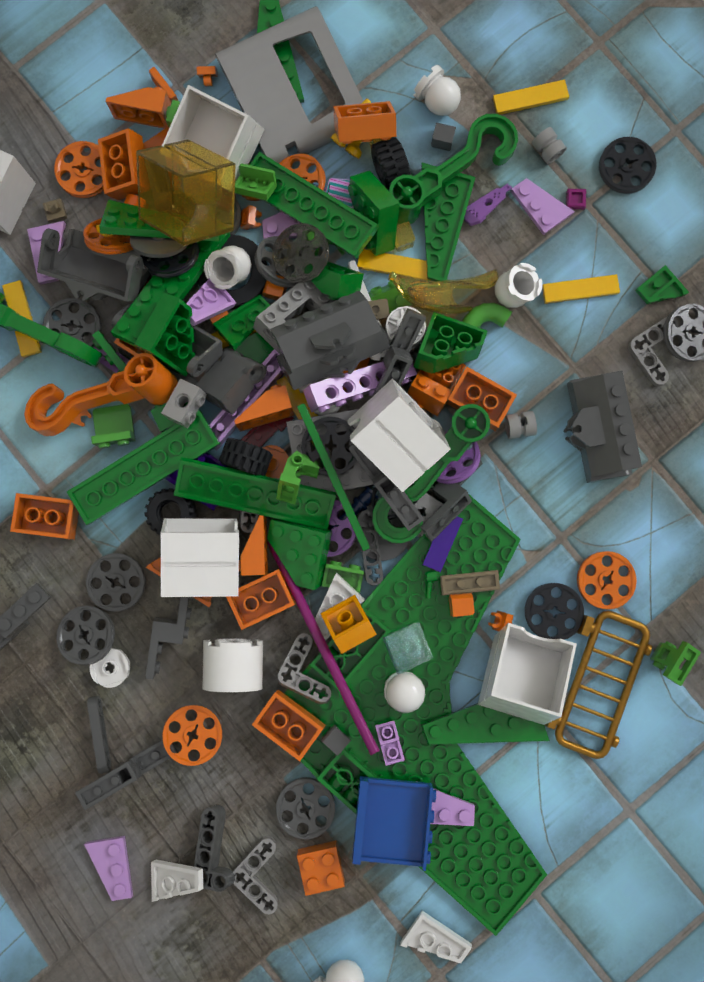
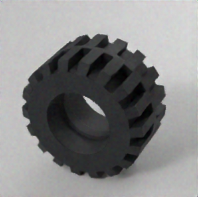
(389, 160)
(245, 457)
(159, 500)

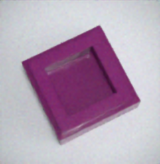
(576, 199)

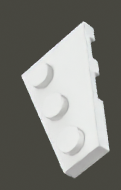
(337, 592)
(174, 879)
(434, 937)

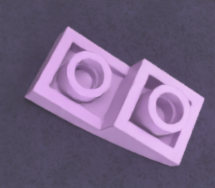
(389, 743)

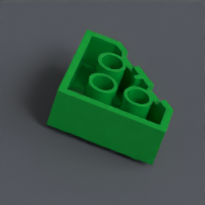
(377, 204)
(169, 334)
(448, 344)
(301, 551)

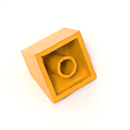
(348, 624)

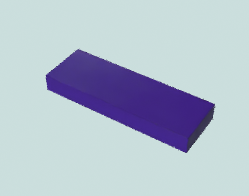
(441, 546)

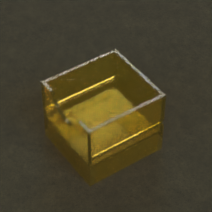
(186, 191)

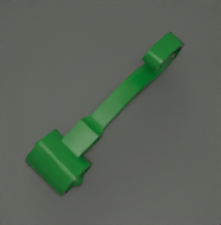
(418, 190)
(62, 342)
(467, 426)

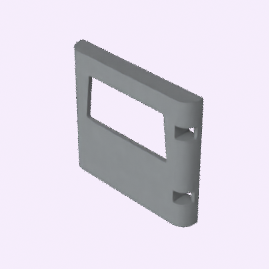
(267, 93)

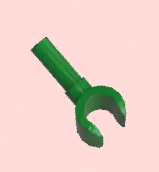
(430, 576)

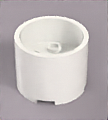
(232, 665)

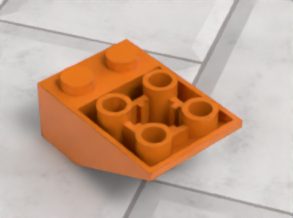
(435, 388)

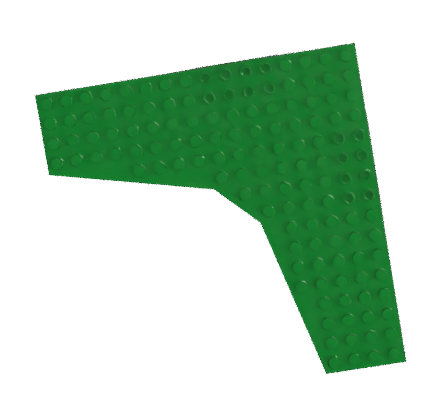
(478, 865)

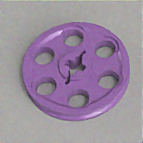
(461, 471)
(343, 544)

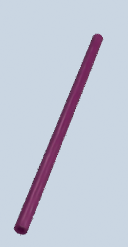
(328, 657)

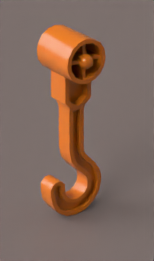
(140, 379)

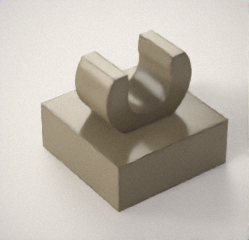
(55, 210)

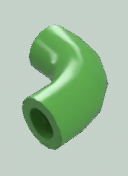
(487, 312)

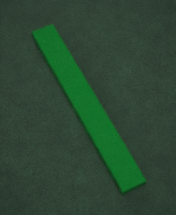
(333, 476)

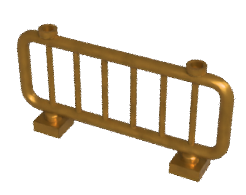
(594, 628)

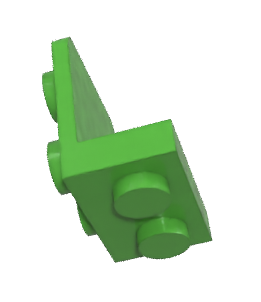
(113, 426)

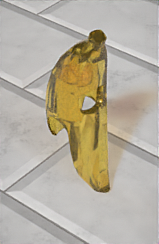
(437, 295)

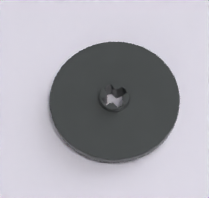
(155, 247)
(387, 549)

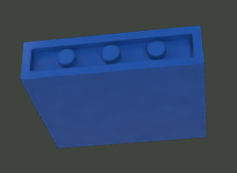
(393, 822)

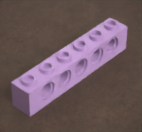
(317, 397)

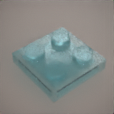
(407, 647)

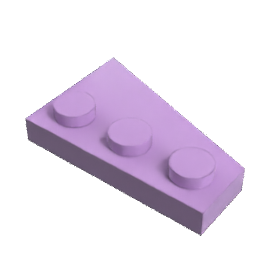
(35, 236)
(209, 302)
(452, 810)

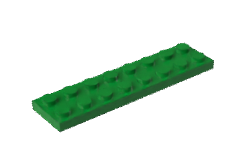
(313, 206)
(139, 312)
(141, 468)
(251, 493)

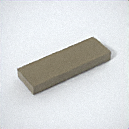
(469, 582)

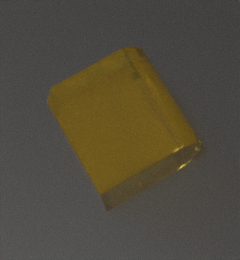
(404, 237)

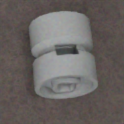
(548, 145)
(514, 426)

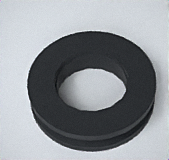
(256, 282)

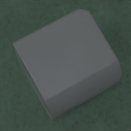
(443, 136)
(335, 739)

